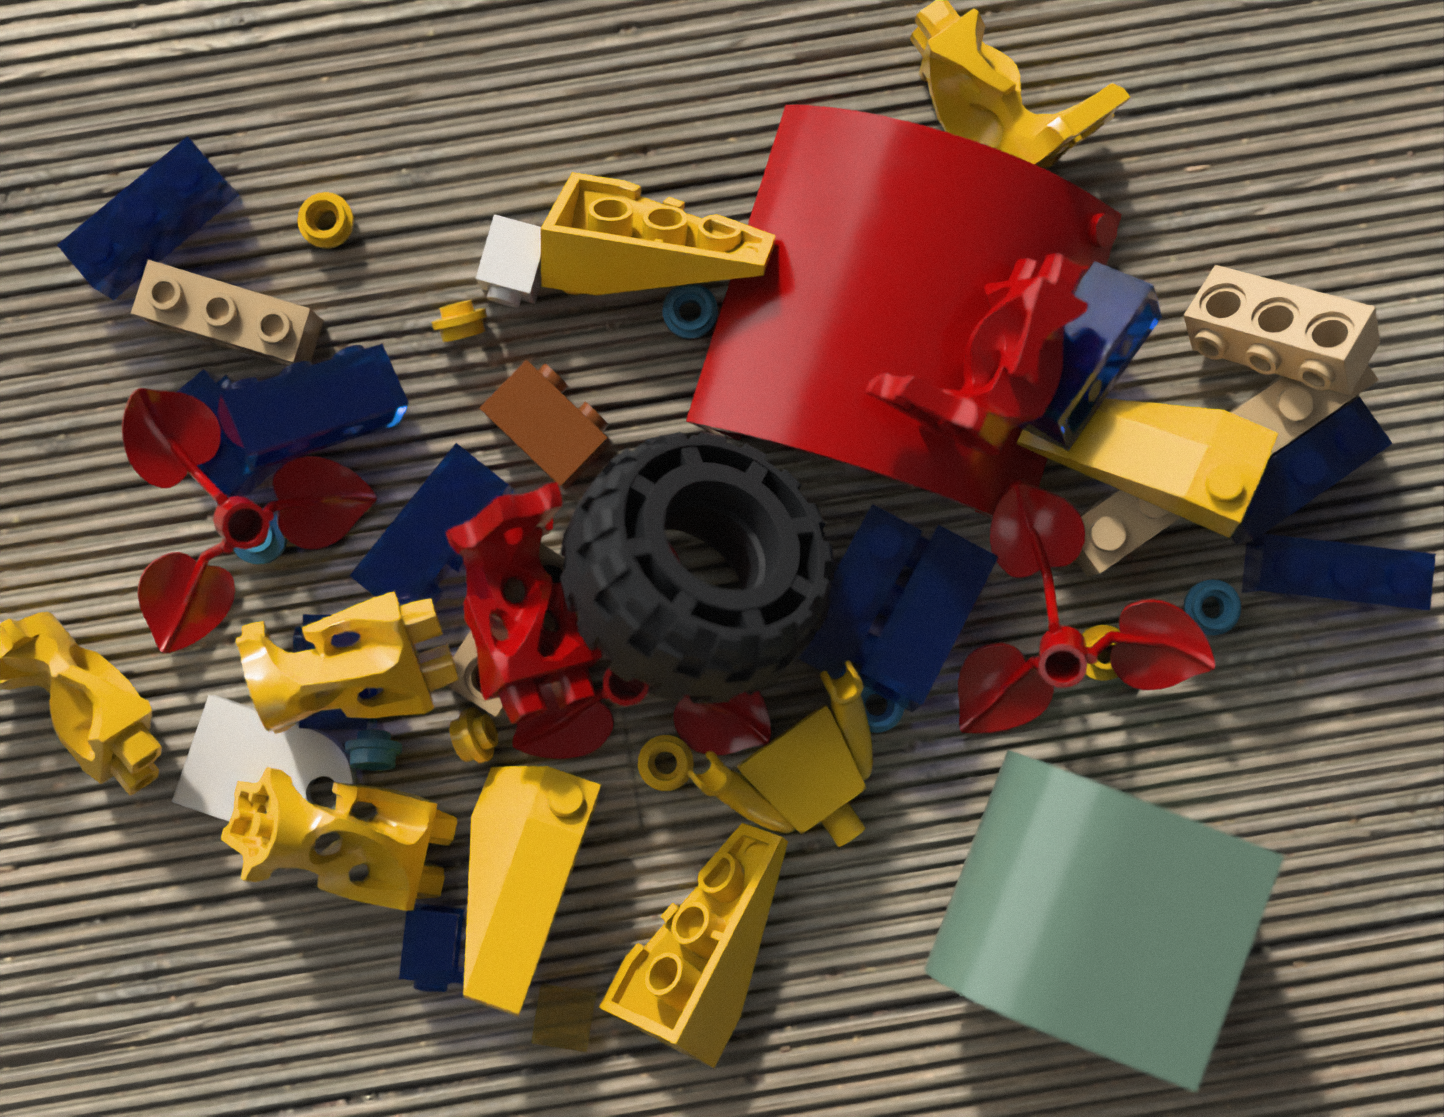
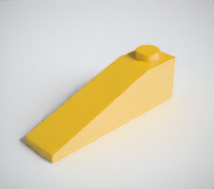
(616, 241)
(1172, 456)
(519, 865)
(699, 965)

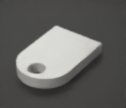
(236, 747)

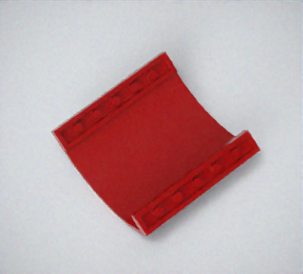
(877, 274)

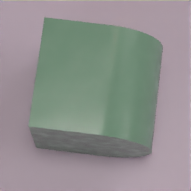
(1103, 919)

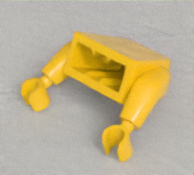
(804, 771)

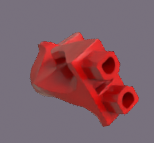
(1008, 362)
(511, 638)

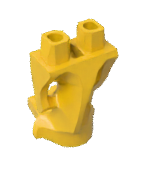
(980, 91)
(330, 677)
(90, 700)
(388, 843)

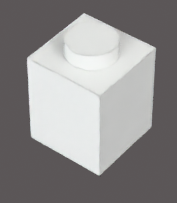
(511, 262)

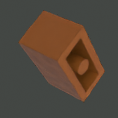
(546, 423)

